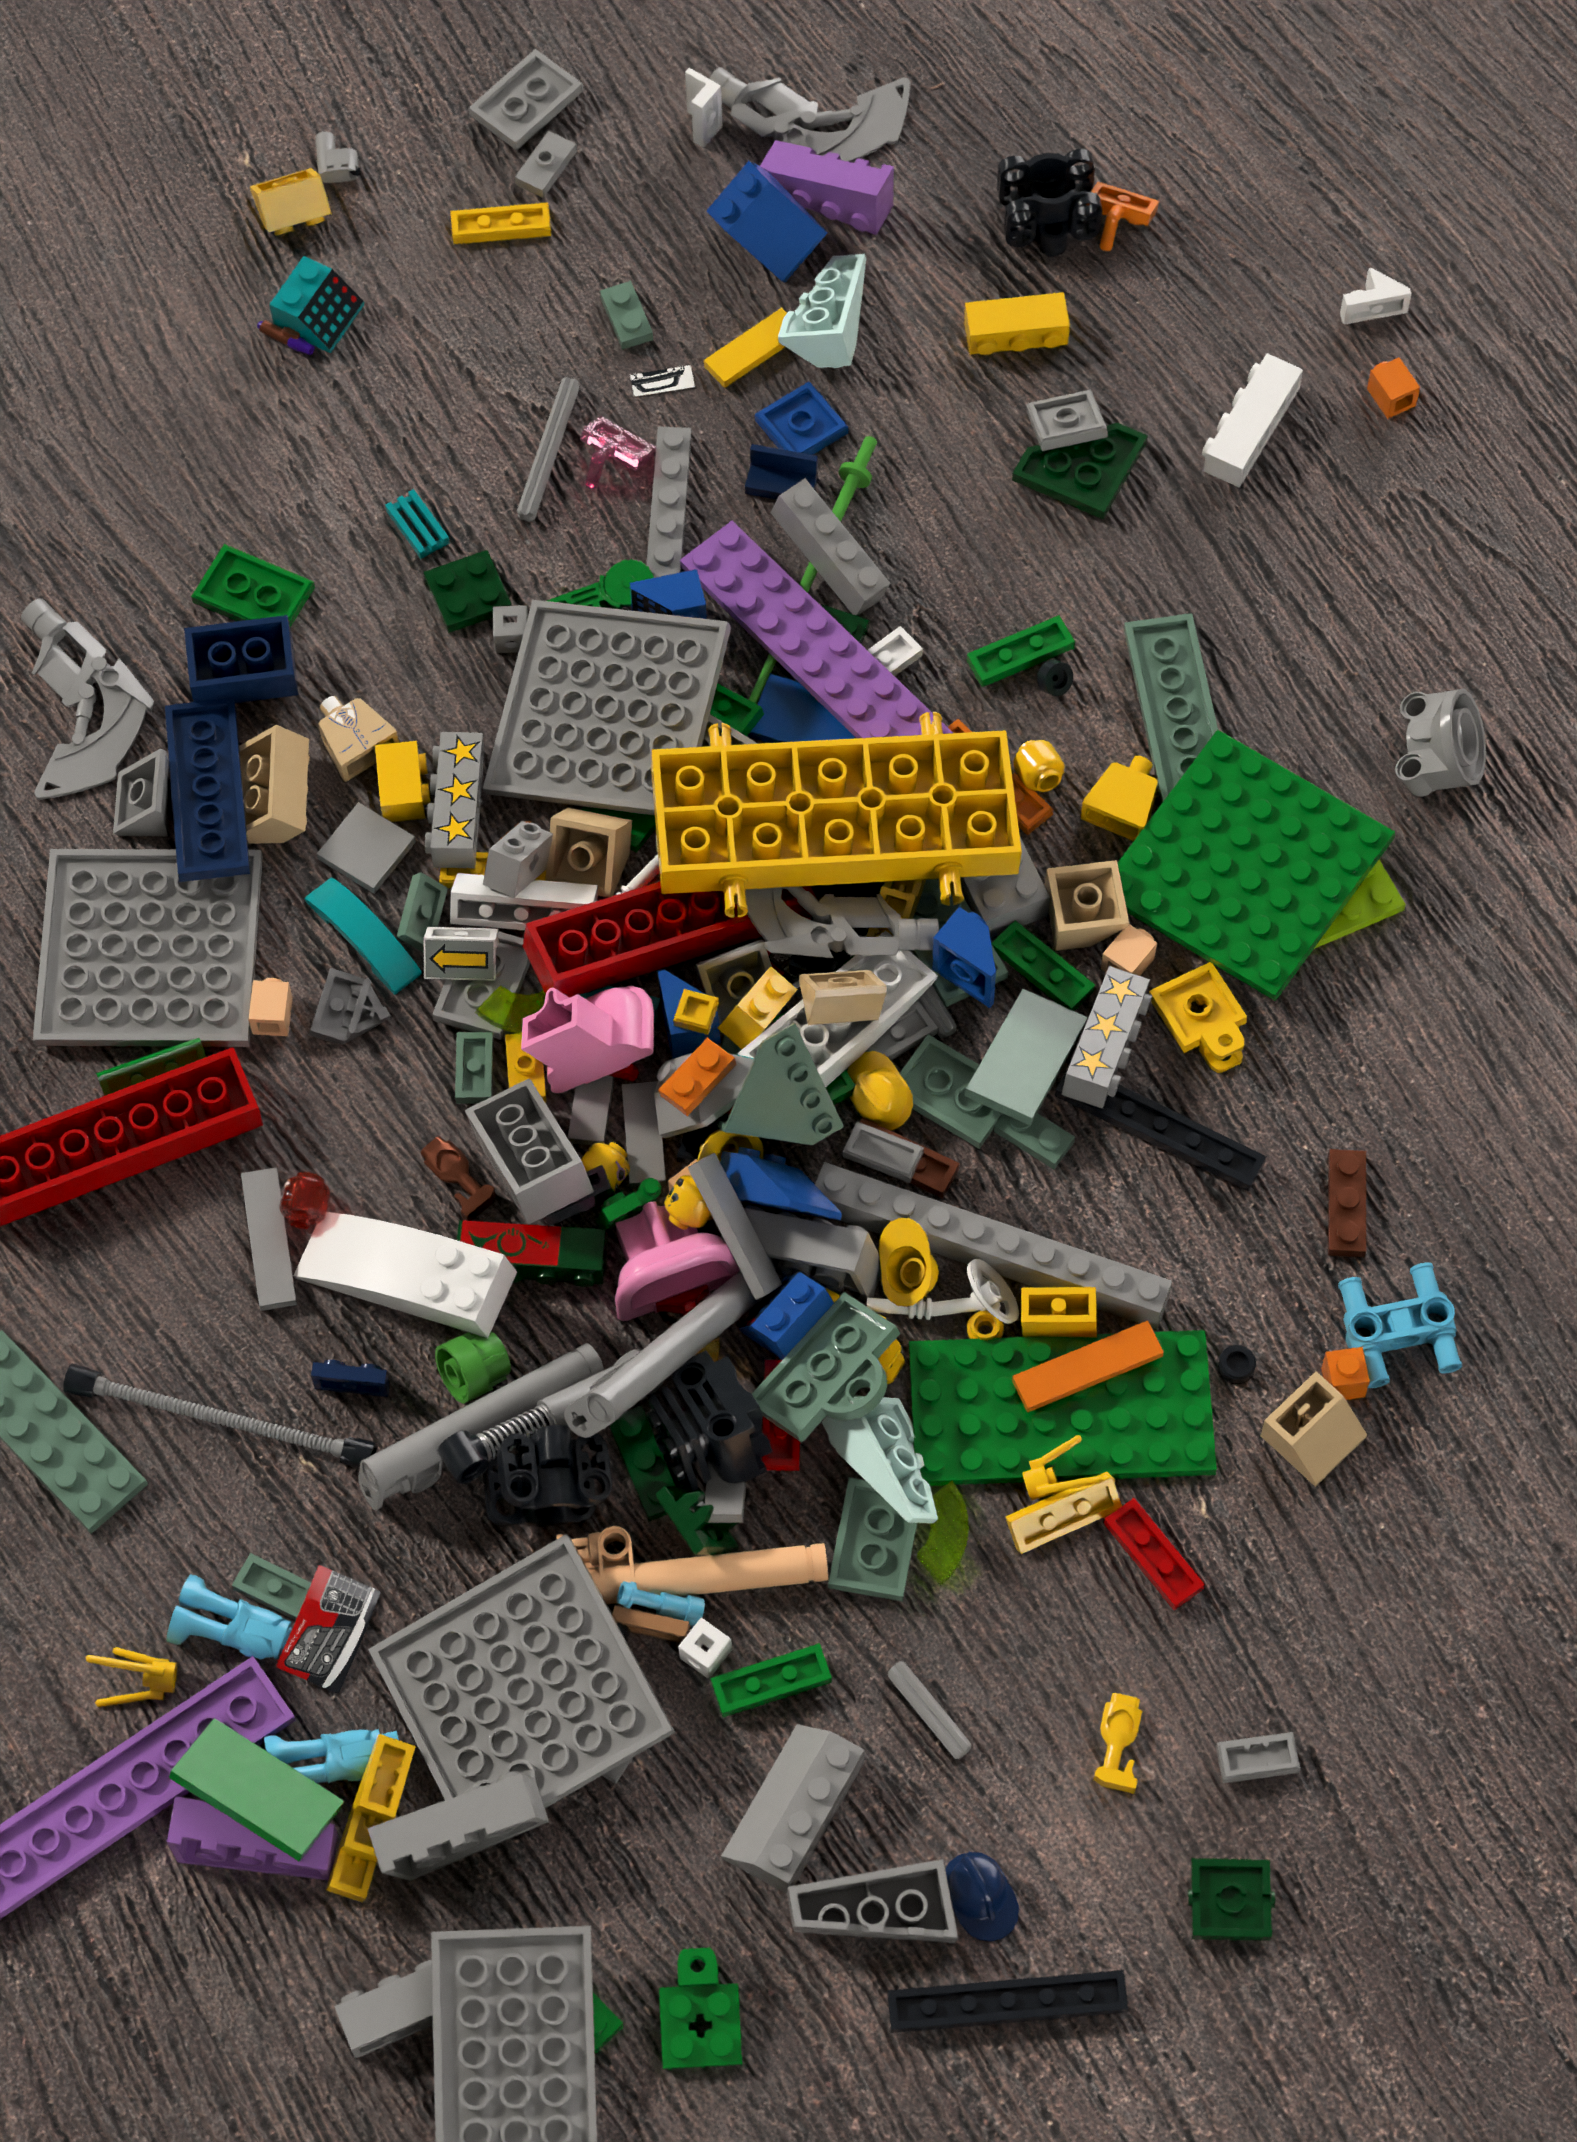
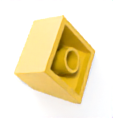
(291, 201)

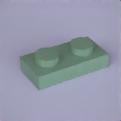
(626, 315)
(421, 909)
(474, 1067)
(1040, 1139)
(271, 1586)

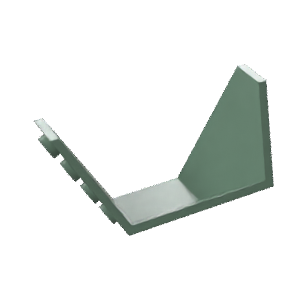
(782, 1093)

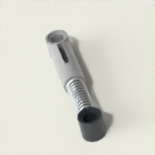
(469, 1454)

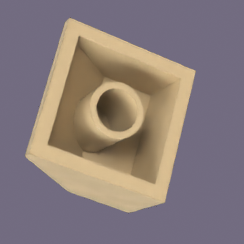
(588, 849)
(1085, 904)

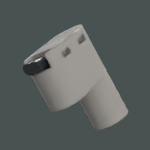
(333, 163)

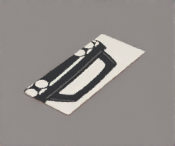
(662, 381)

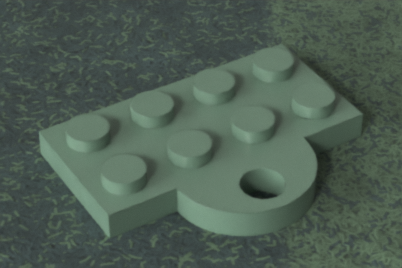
(828, 1370)

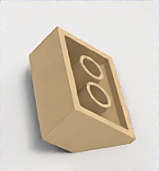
(275, 785)

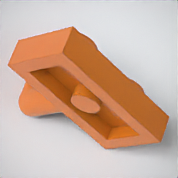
(1122, 204)

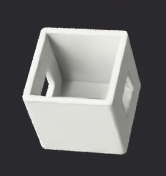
(709, 1636)

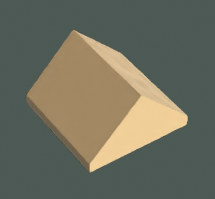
(842, 996)

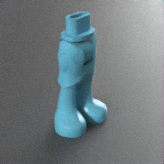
(251, 1631)
(345, 1754)

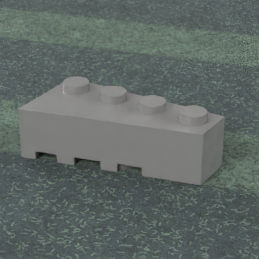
(819, 1250)
(458, 1826)
(886, 1904)

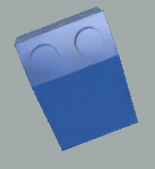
(767, 220)
(774, 1184)

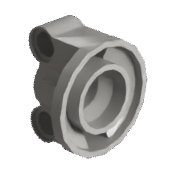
(1442, 742)

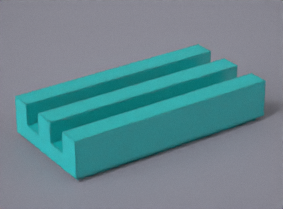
(404, 504)

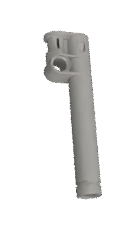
(661, 1358)
(415, 1461)

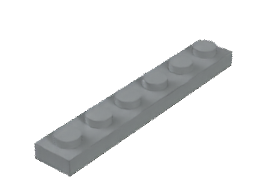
(669, 500)

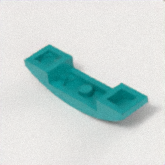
(365, 933)

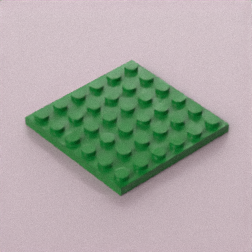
(1248, 864)

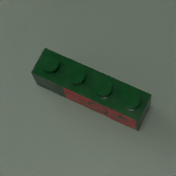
(543, 1251)

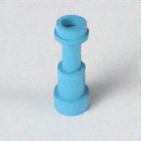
(665, 1604)

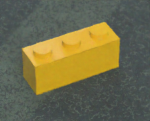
(1016, 323)

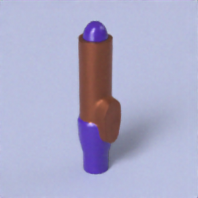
(286, 336)

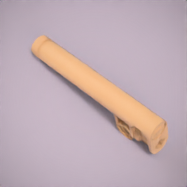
(700, 1573)

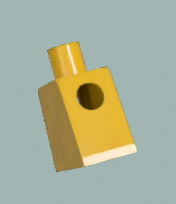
(1122, 798)

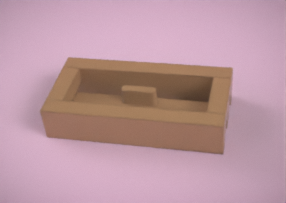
(652, 1624)

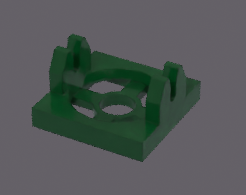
(693, 1526)

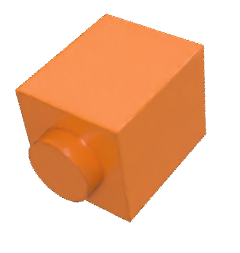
(1393, 387)
(1347, 1372)

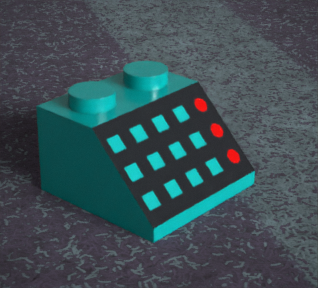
(316, 304)

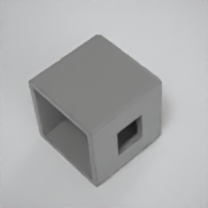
(509, 631)

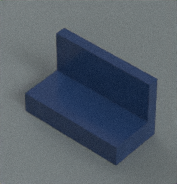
(778, 470)

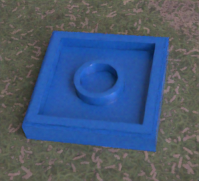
(801, 421)

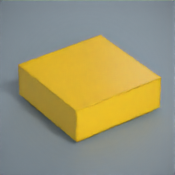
(696, 1011)

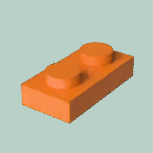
(697, 1076)

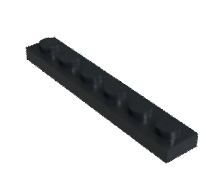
(1176, 1135)
(1007, 2001)

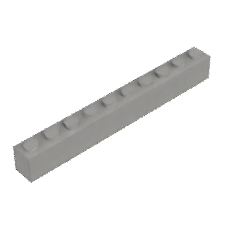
(1007, 1249)

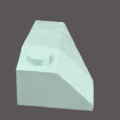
(828, 317)
(884, 1455)

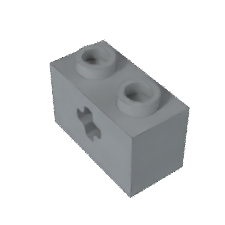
(517, 859)

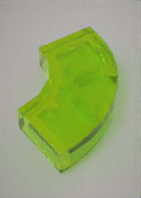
(508, 1009)
(947, 1535)

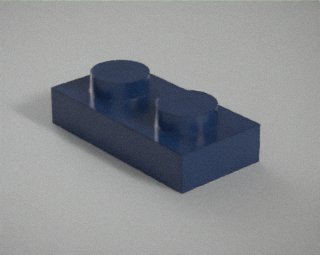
(338, 1377)

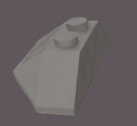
(715, 1104)

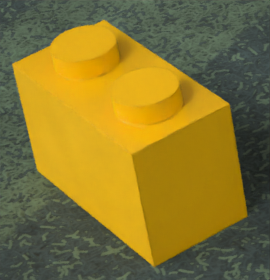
(401, 781)
(757, 1008)
(1059, 1312)

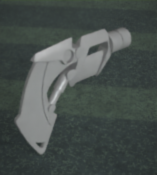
(874, 119)
(93, 758)
(833, 924)

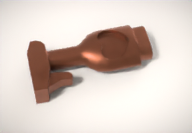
(453, 1167)

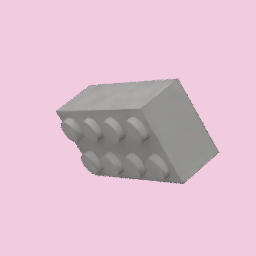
(1008, 897)
(529, 1151)

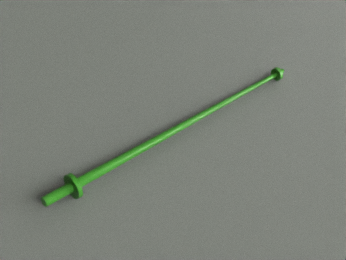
(854, 475)

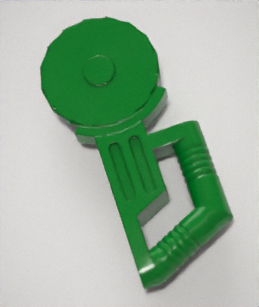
(611, 589)

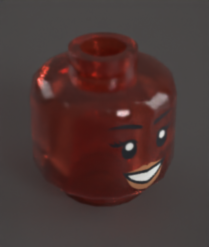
(305, 1200)

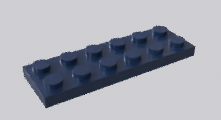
(207, 790)

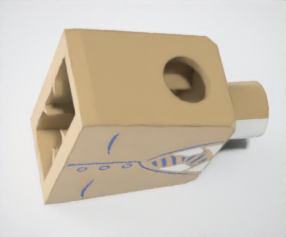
(352, 734)

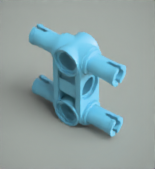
(1401, 1324)

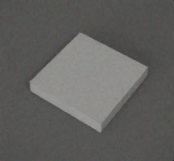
(1066, 420)
(366, 848)

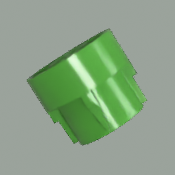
(472, 1365)

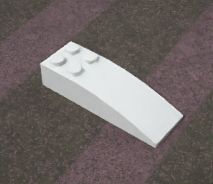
(841, 1044)
(408, 1271)

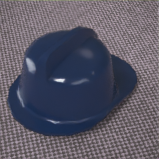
(981, 1896)

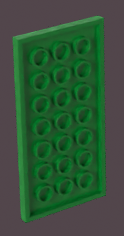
(1131, 1425)

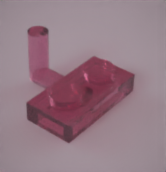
(613, 442)

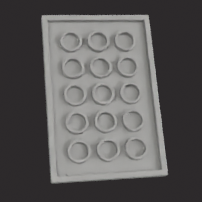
(513, 2035)

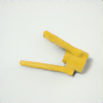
(1043, 1481)
(157, 1674)

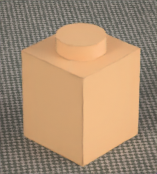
(1130, 951)
(270, 1007)

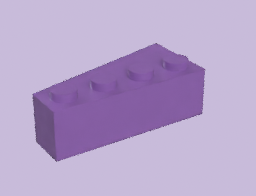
(833, 186)
(212, 1839)

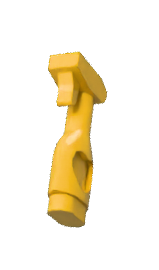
(1119, 1730)

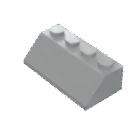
(794, 1806)

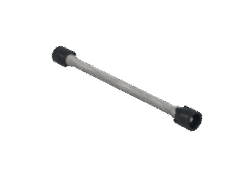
(90, 1383)

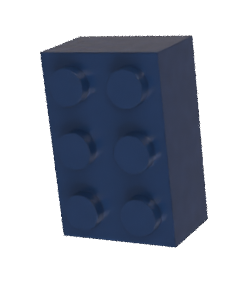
(242, 660)

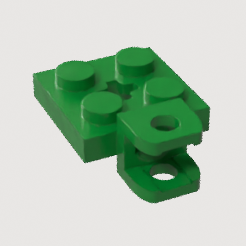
(700, 1995)

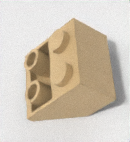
(1314, 1429)

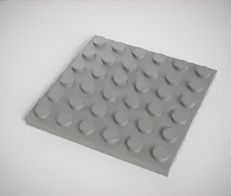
(597, 698)
(145, 955)
(523, 1681)

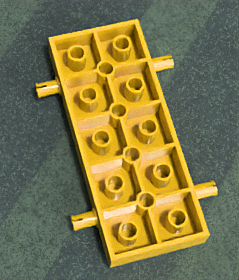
(835, 812)

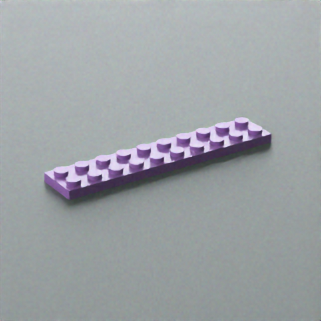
(804, 637)
(127, 1784)

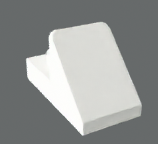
(1381, 299)

